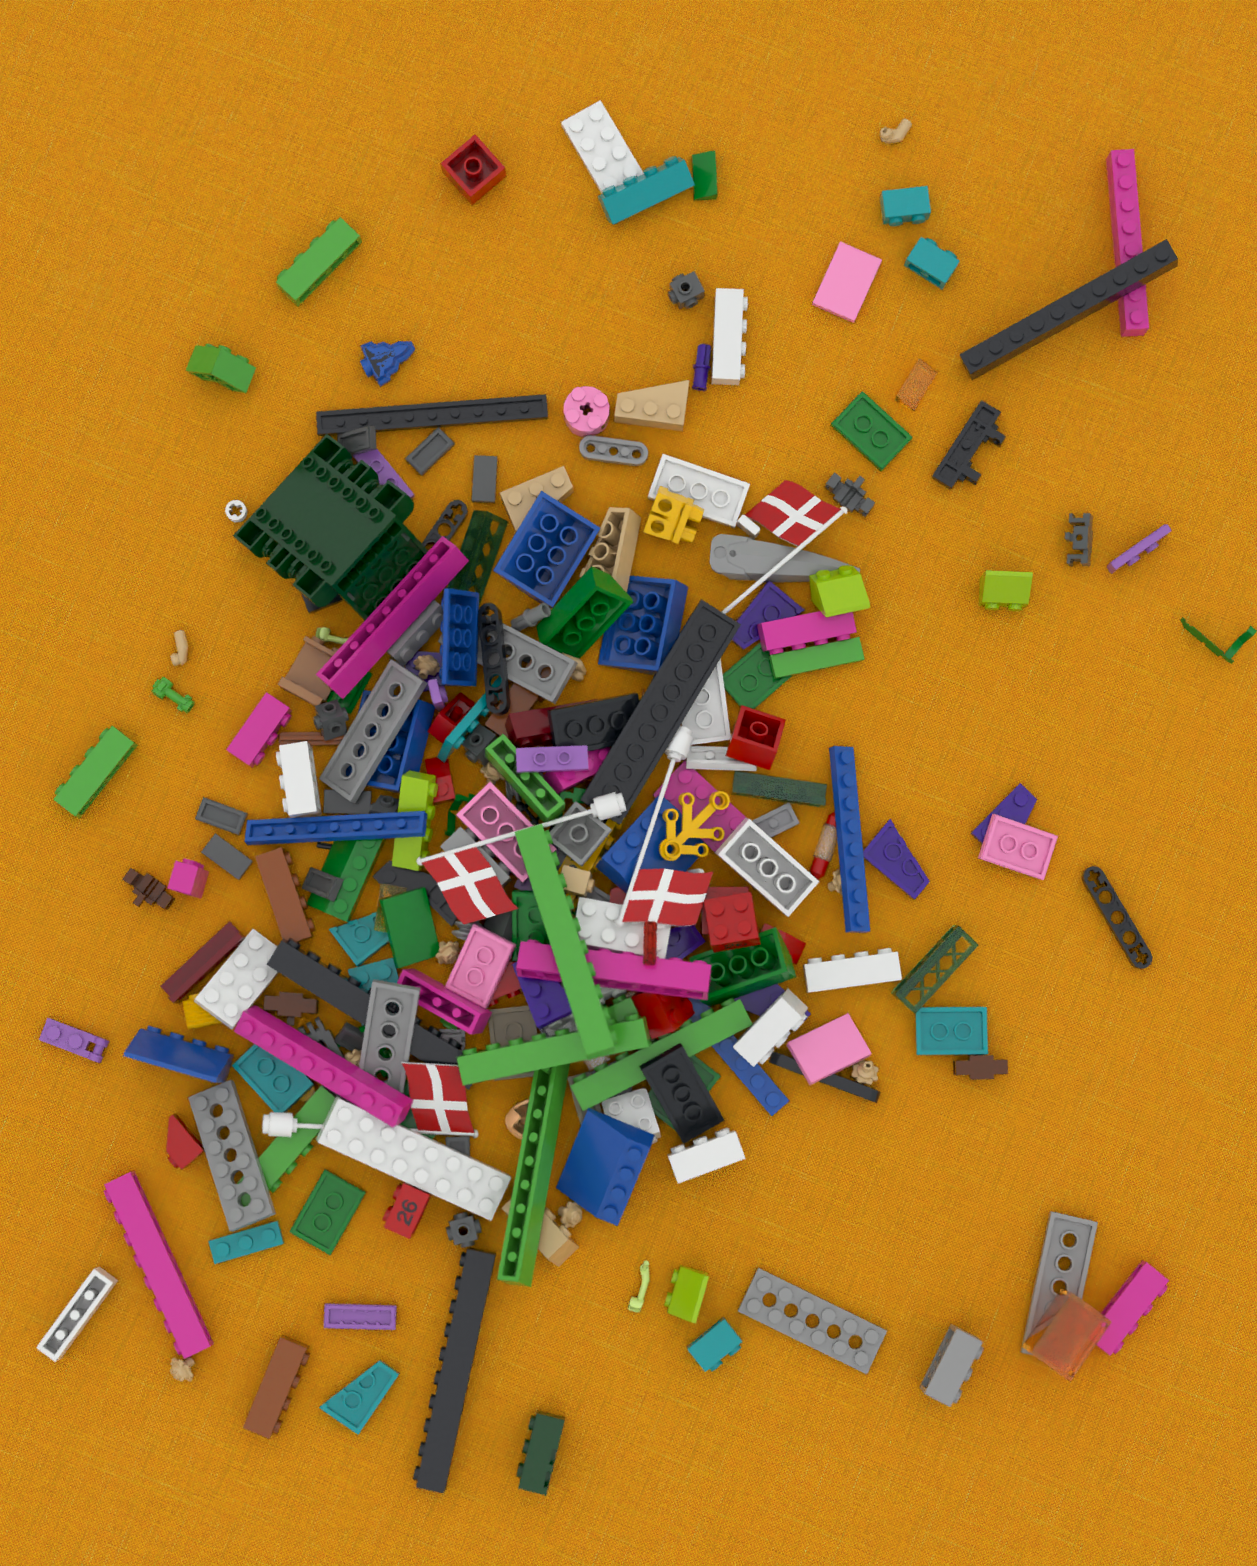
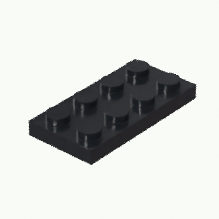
(591, 722)
(681, 1093)

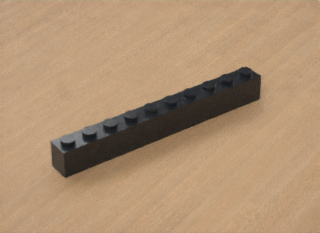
(1069, 309)
(353, 1000)
(455, 1370)

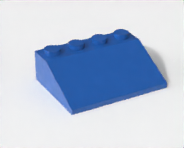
(546, 549)
(647, 627)
(459, 638)
(405, 750)
(622, 857)
(180, 1055)
(604, 1165)

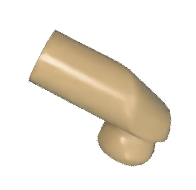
(895, 135)
(182, 648)
(580, 670)

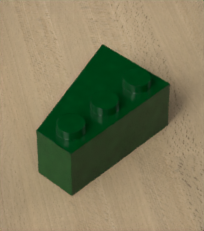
(540, 1452)

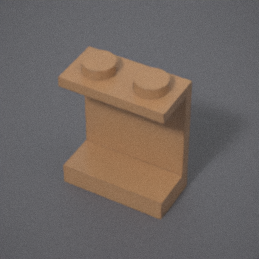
(302, 675)

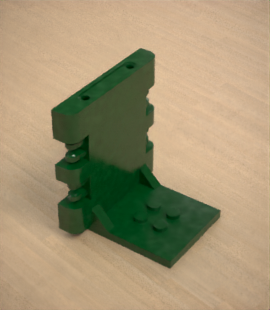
(335, 530)

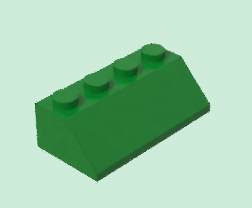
(584, 613)
(353, 863)
(747, 968)

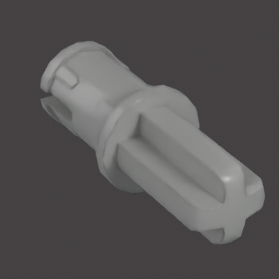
(531, 617)

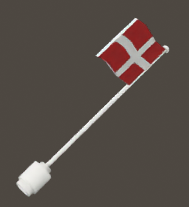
(792, 516)
(472, 883)
(665, 894)
(437, 1104)

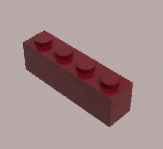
(531, 727)

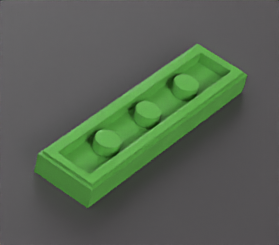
(816, 657)

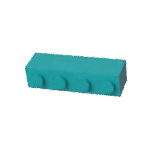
(645, 190)

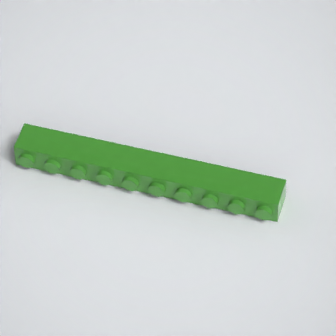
(565, 942)
(533, 1176)

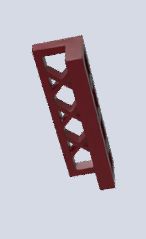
(202, 962)

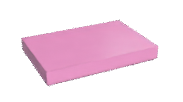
(846, 282)
(1017, 847)
(480, 965)
(828, 1049)

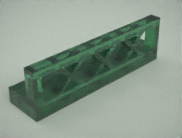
(472, 548)
(779, 789)
(928, 962)

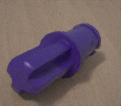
(702, 367)

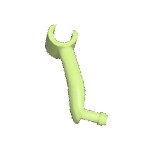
(324, 634)
(636, 1303)

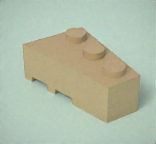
(654, 406)
(521, 497)
(554, 1239)

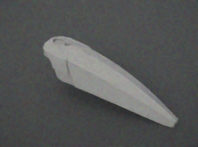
(751, 559)

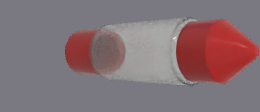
(824, 848)

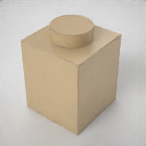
(578, 881)

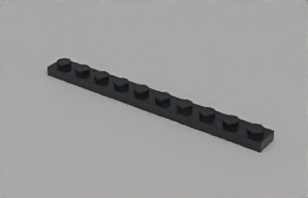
(434, 414)

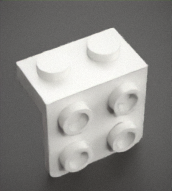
(634, 1110)

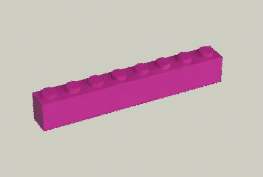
(1126, 236)
(392, 617)
(622, 971)
(324, 1066)
(158, 1264)

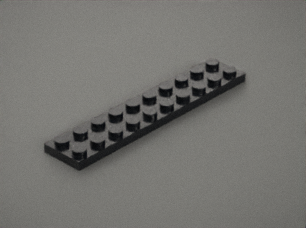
(663, 706)

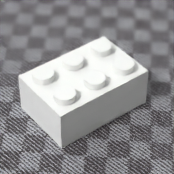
(299, 780)
(771, 1028)
(705, 1155)

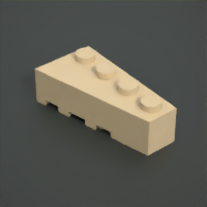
(616, 545)

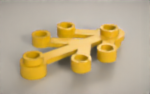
(690, 827)

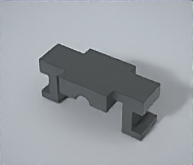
(850, 494)
(1083, 545)

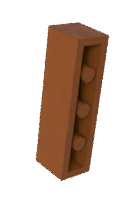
(520, 700)
(284, 895)
(276, 1386)

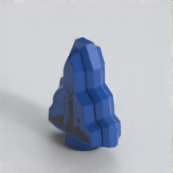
(384, 359)

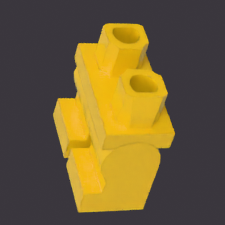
(670, 516)

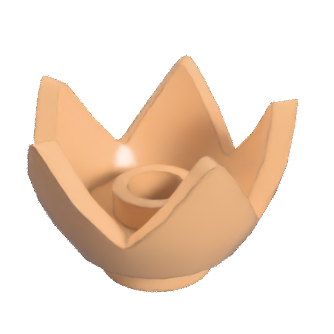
(516, 1118)

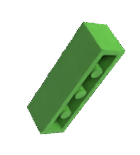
(318, 261)
(95, 771)
(529, 786)

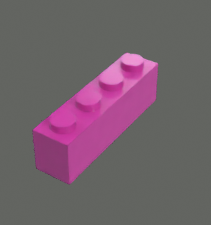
(804, 629)
(446, 1003)
(1130, 1304)

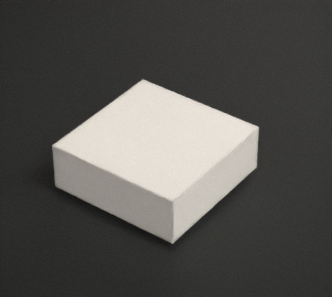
(748, 526)

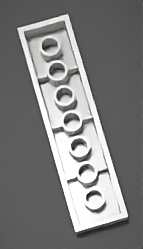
(414, 1158)

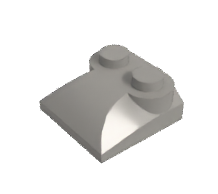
(579, 836)

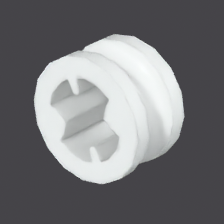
(238, 504)

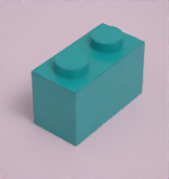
(905, 205)
(932, 262)
(714, 1345)

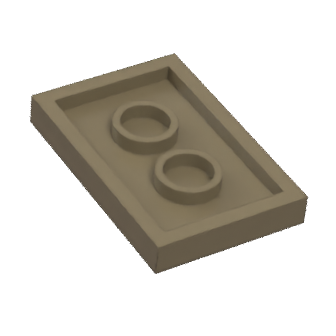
(512, 1024)

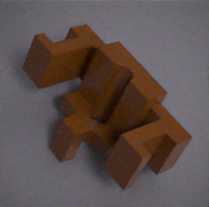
(148, 889)
(291, 1005)
(980, 1067)

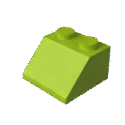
(1005, 589)
(838, 591)
(687, 1293)

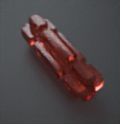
(649, 943)

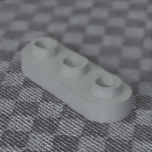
(604, 445)

